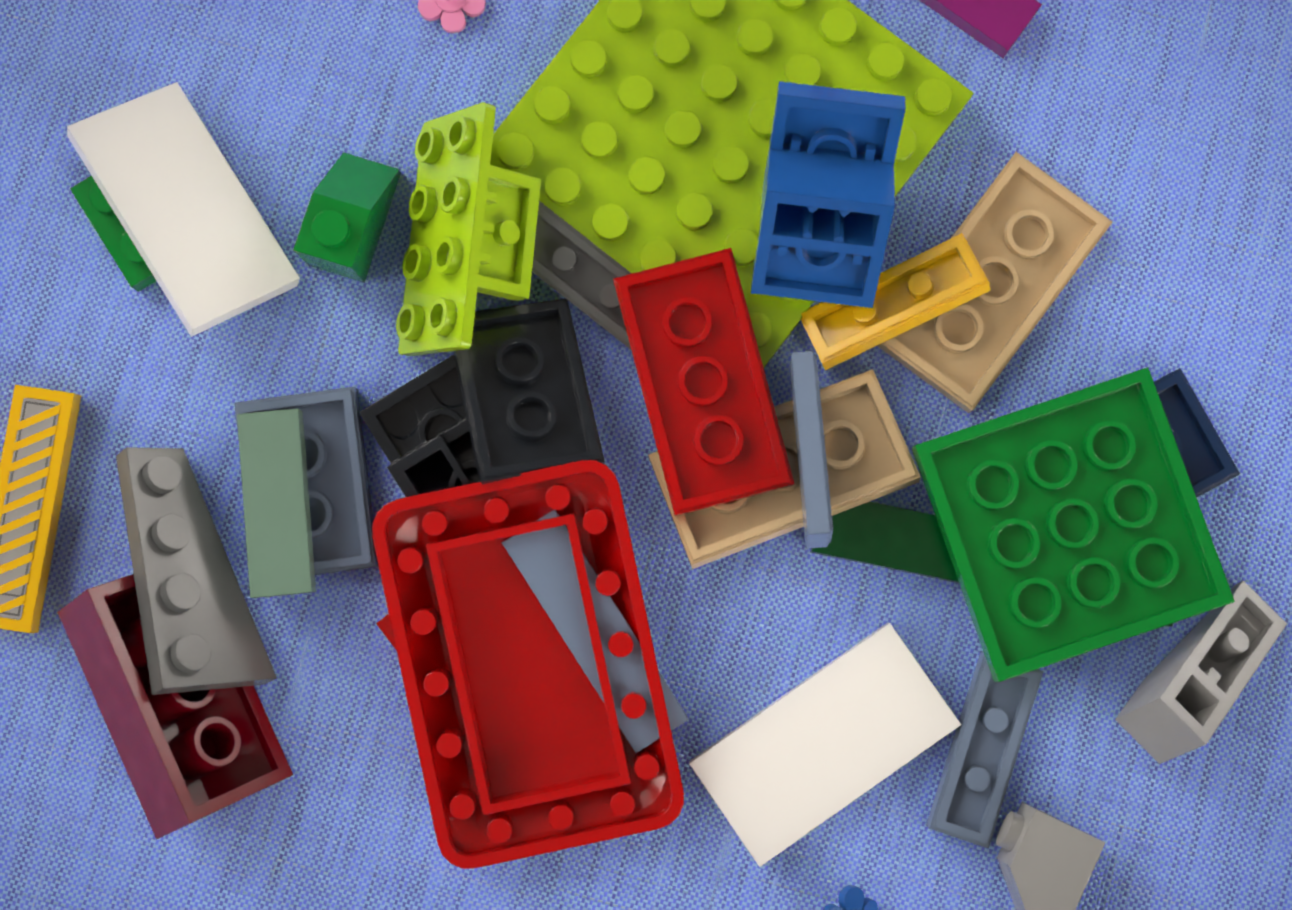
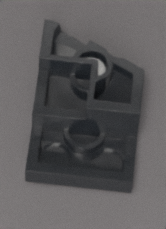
(425, 432)

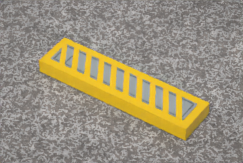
(31, 498)

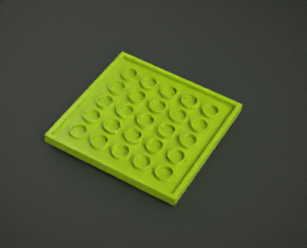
(665, 116)

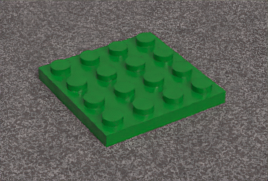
(1072, 525)

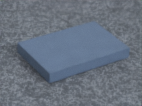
(335, 474)

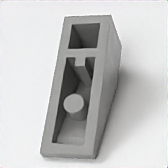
(1201, 677)

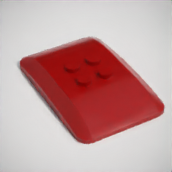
(499, 708)

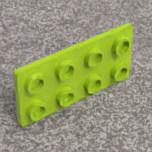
(467, 232)

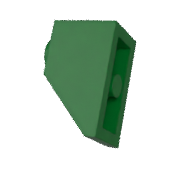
(347, 216)

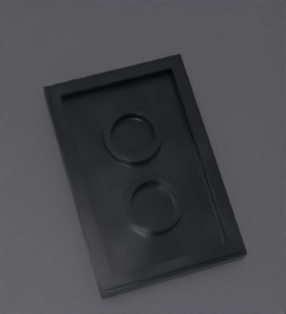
(526, 391)

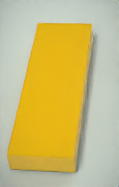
(903, 299)

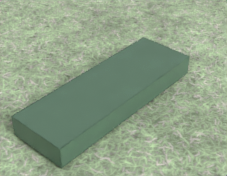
(276, 503)

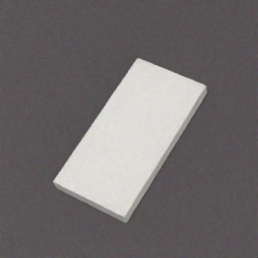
(183, 207)
(824, 744)

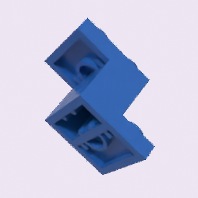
(827, 194)

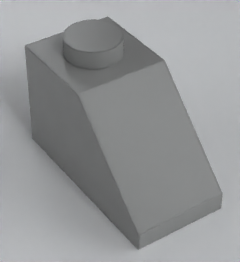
(1045, 860)

